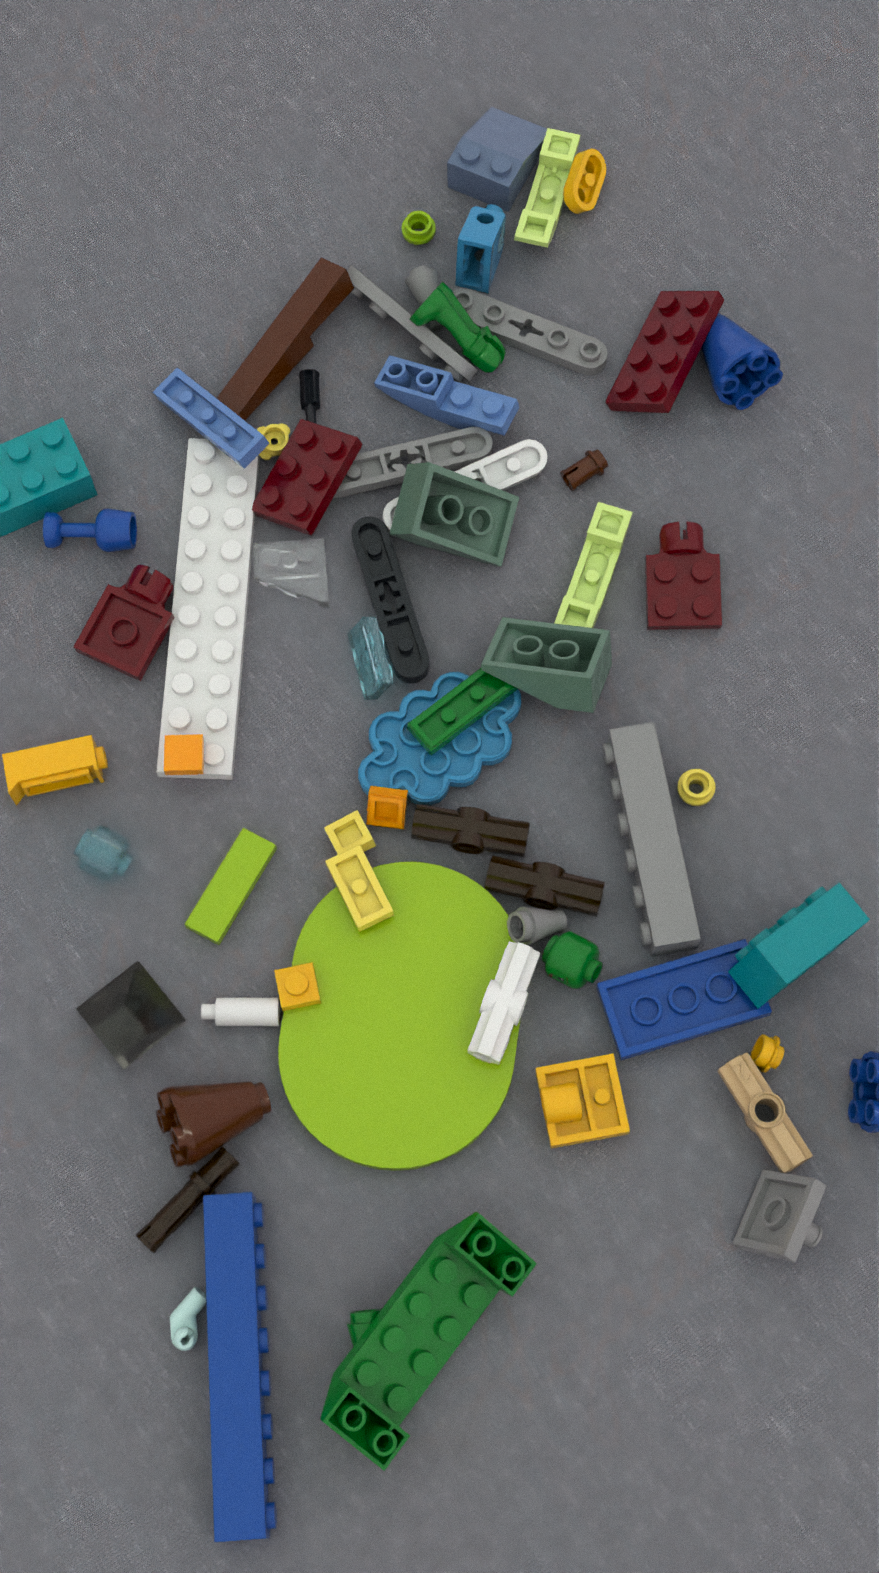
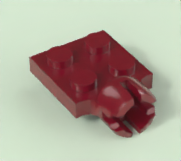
(683, 581)
(129, 623)

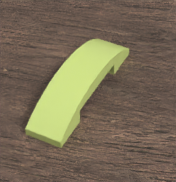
(546, 197)
(595, 566)

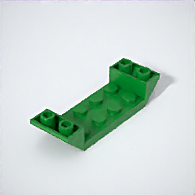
(419, 1334)

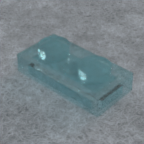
(370, 658)

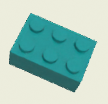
(41, 475)
(796, 943)

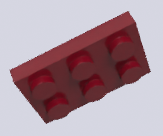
(306, 476)

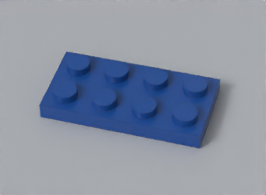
(676, 1001)

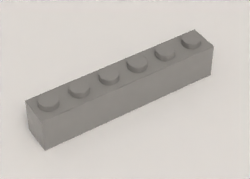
(652, 840)

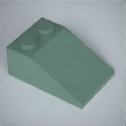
(454, 514)
(551, 661)

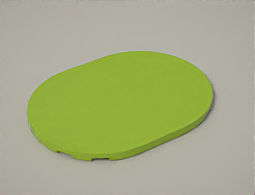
(385, 1053)

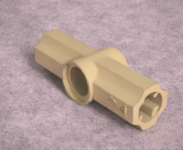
(777, 1136)

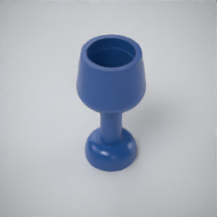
(112, 530)

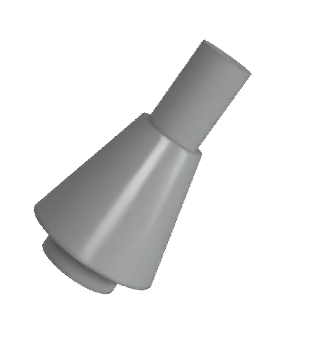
(422, 283)

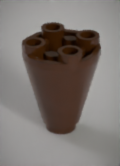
(208, 1116)

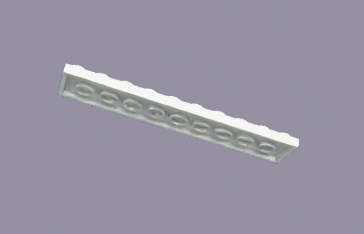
(210, 606)

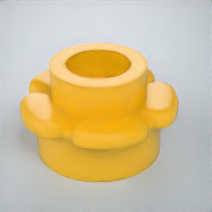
(767, 1052)

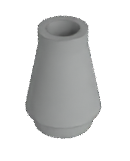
(534, 924)

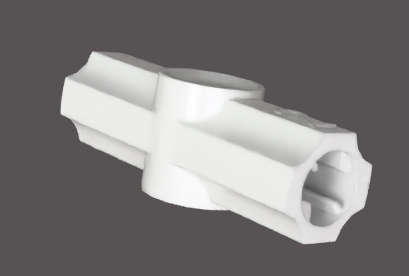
(503, 1003)

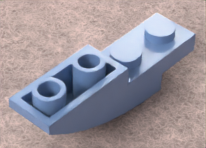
(443, 399)

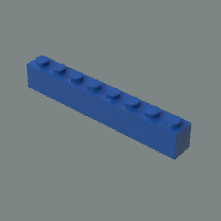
(236, 1368)

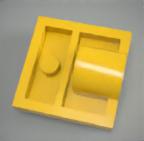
(582, 1101)

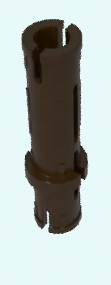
(187, 1199)

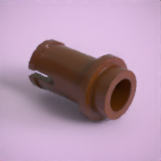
(584, 469)

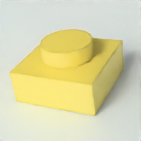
(349, 833)

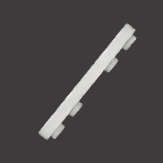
(498, 470)

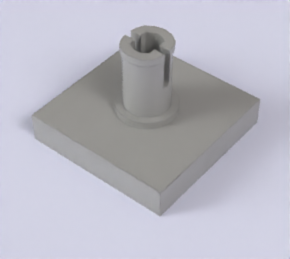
(781, 1216)

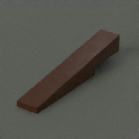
(287, 338)

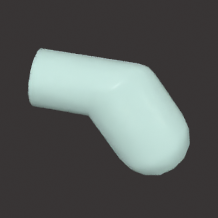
(184, 1320)

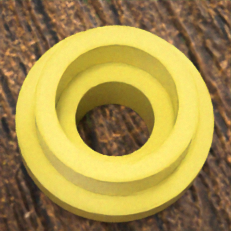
(699, 777)

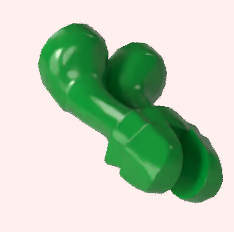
(476, 343)

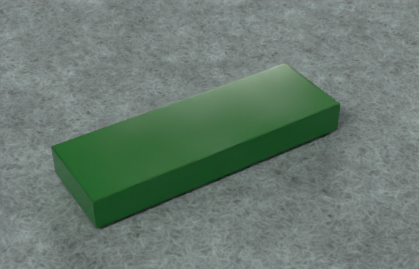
(458, 710)

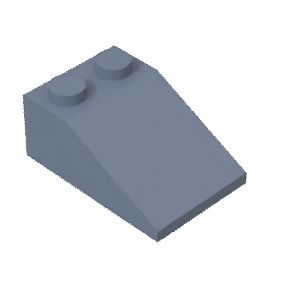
(495, 158)

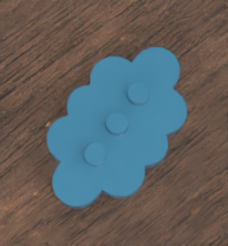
(403, 762)

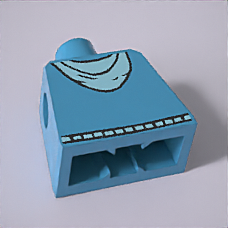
(485, 231)

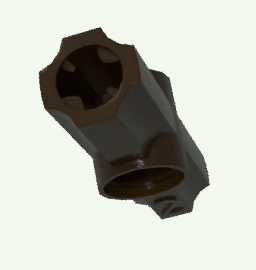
(470, 830)
(544, 885)

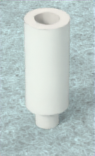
(243, 1012)

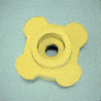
(274, 431)

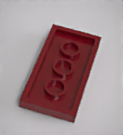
(664, 351)

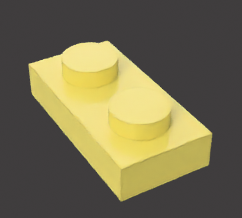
(359, 888)

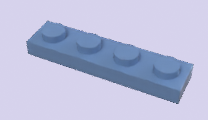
(211, 418)

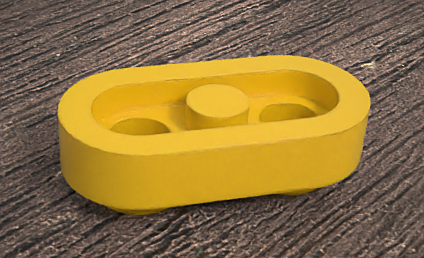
(584, 181)

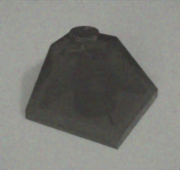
(130, 1014)

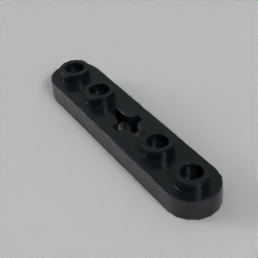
(400, 630)

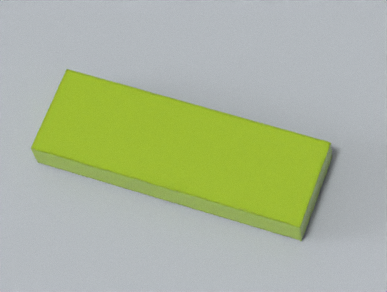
(230, 886)

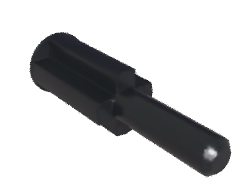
(309, 393)

